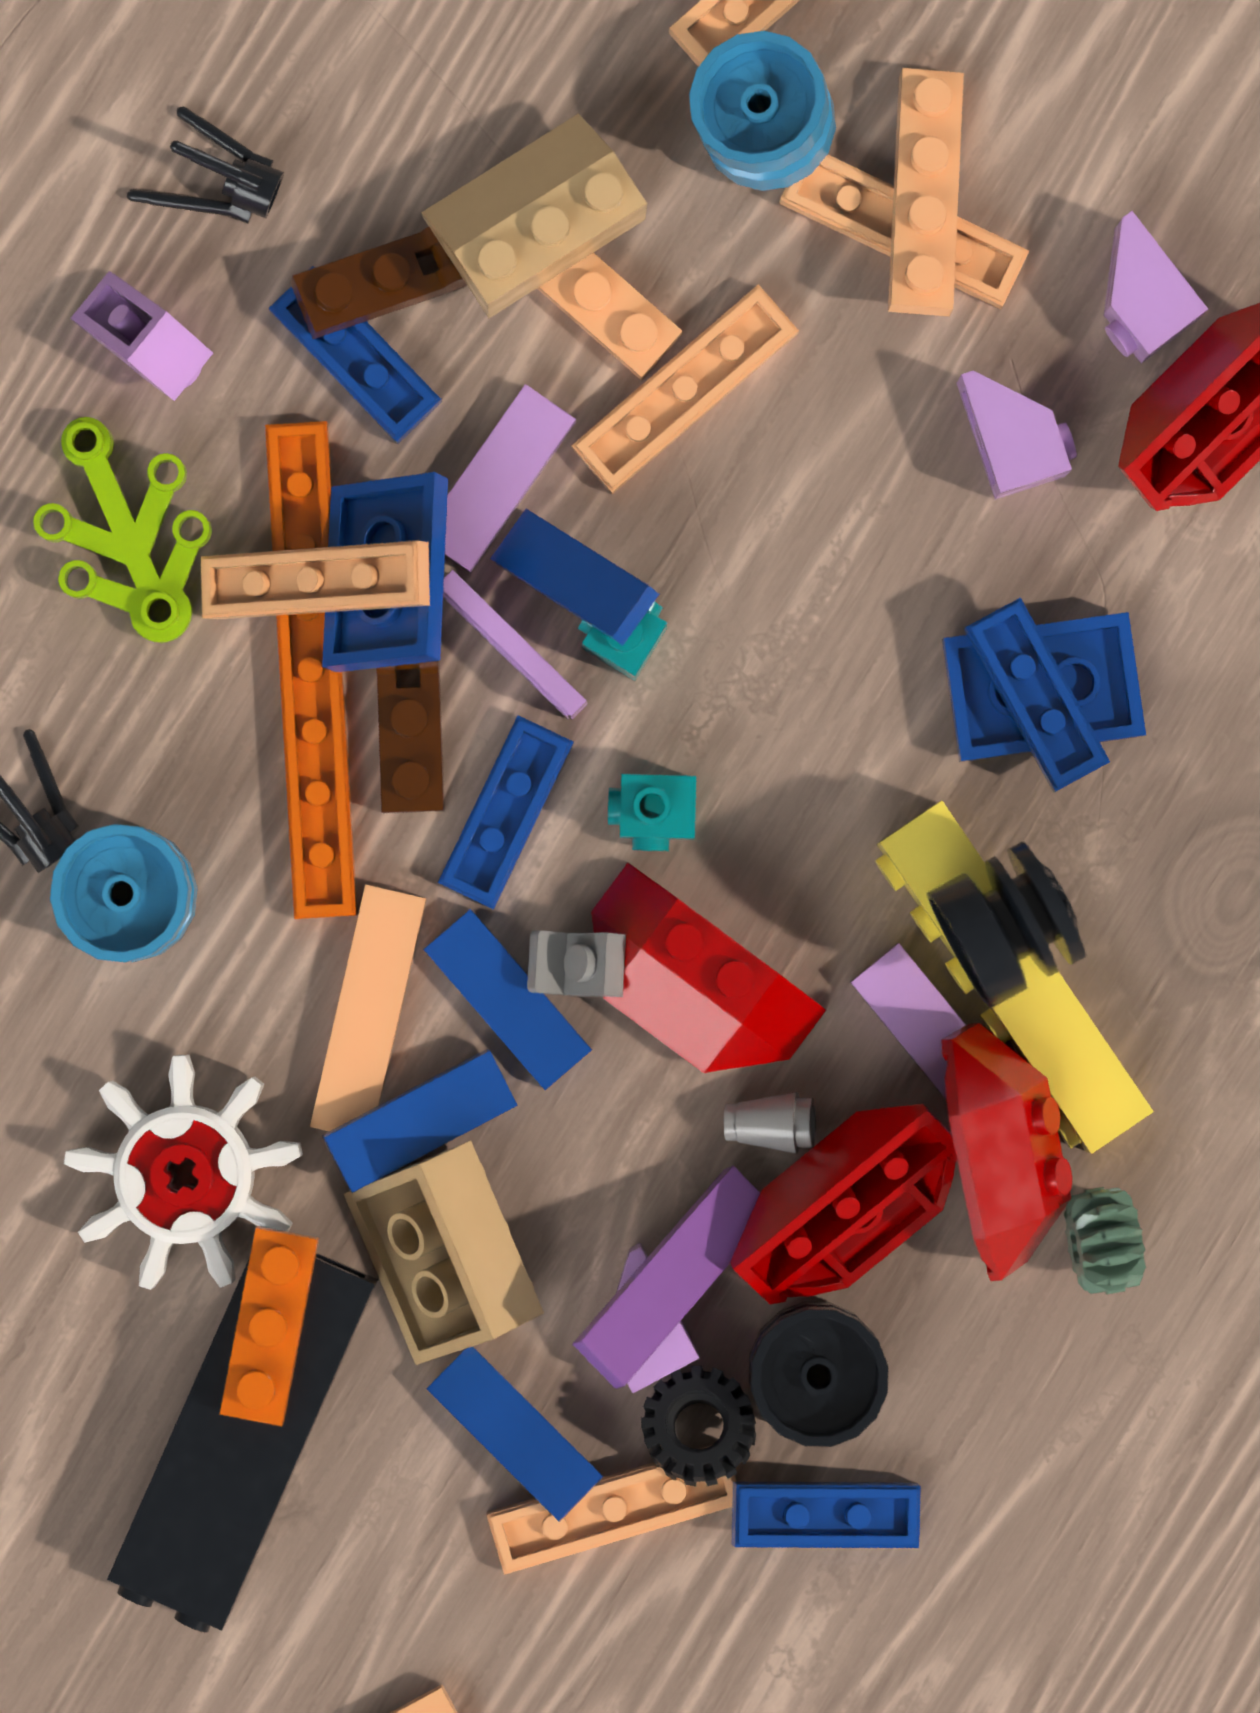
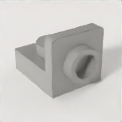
(576, 964)

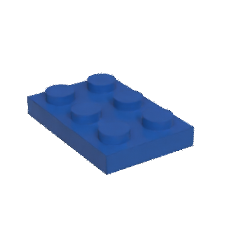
(388, 513)
(1095, 661)

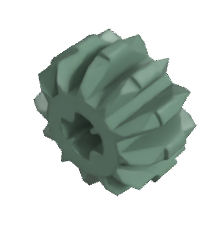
(1105, 1240)

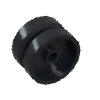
(801, 1408)

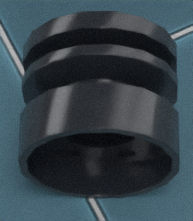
(1007, 924)

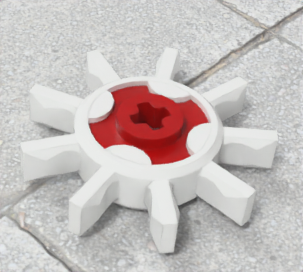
(147, 1184)

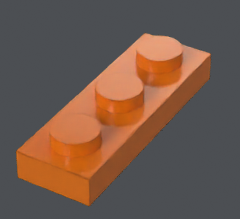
(269, 1326)

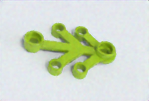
(130, 539)

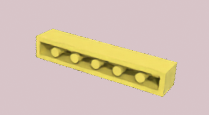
(1041, 1022)

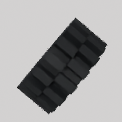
(689, 1389)

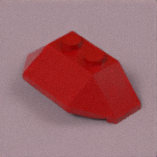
(1199, 419)
(697, 983)
(1004, 1147)
(847, 1203)

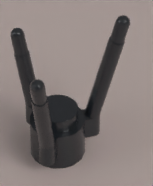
(249, 183)
(41, 835)

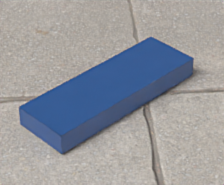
(365, 369)
(575, 576)
(1037, 695)
(505, 812)
(499, 993)
(419, 1120)
(515, 1433)
(826, 1515)

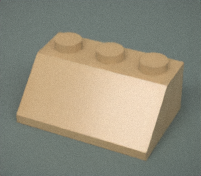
(536, 214)
(444, 1254)

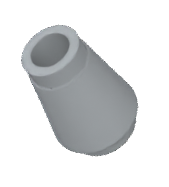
(772, 1122)

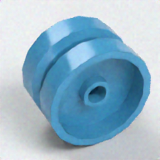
(730, 103)
(160, 903)

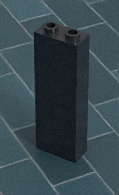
(229, 1473)

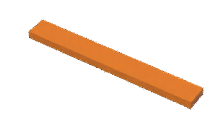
(310, 693)

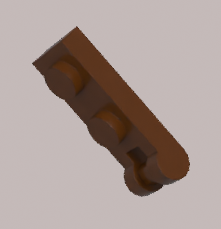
(373, 283)
(410, 741)

